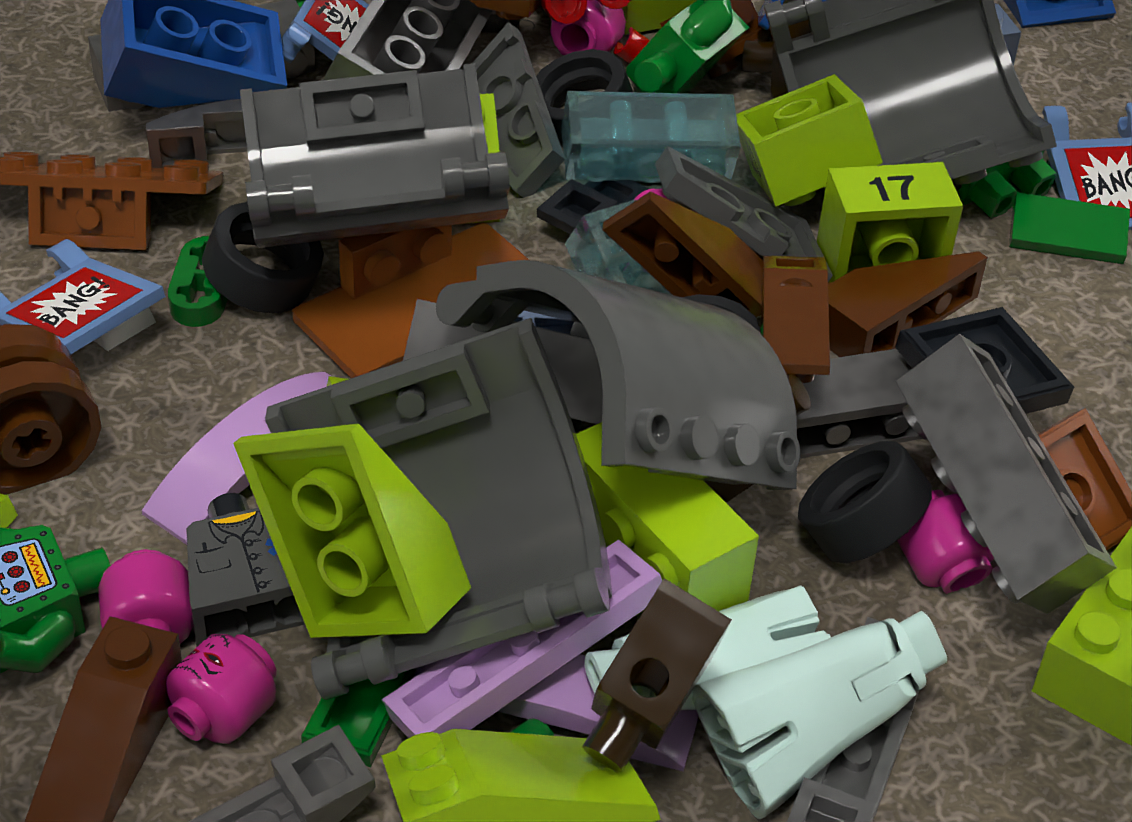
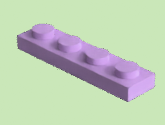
(480, 682)

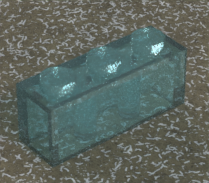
(628, 131)

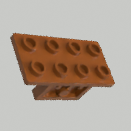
(97, 202)
(381, 278)

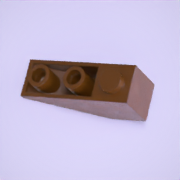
(797, 314)

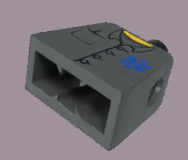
(236, 574)

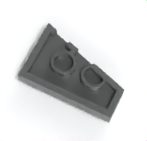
(521, 111)
(750, 216)

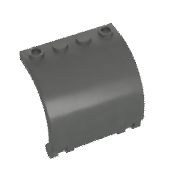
(927, 76)
(370, 157)
(680, 378)
(502, 465)

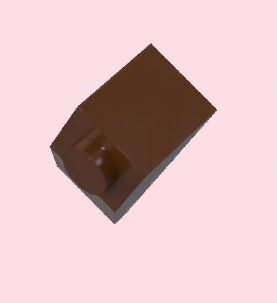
(688, 251)
(880, 300)
(107, 724)

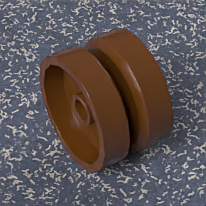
(44, 409)

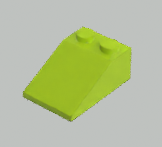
(352, 533)
(511, 779)

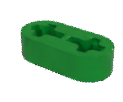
(185, 283)

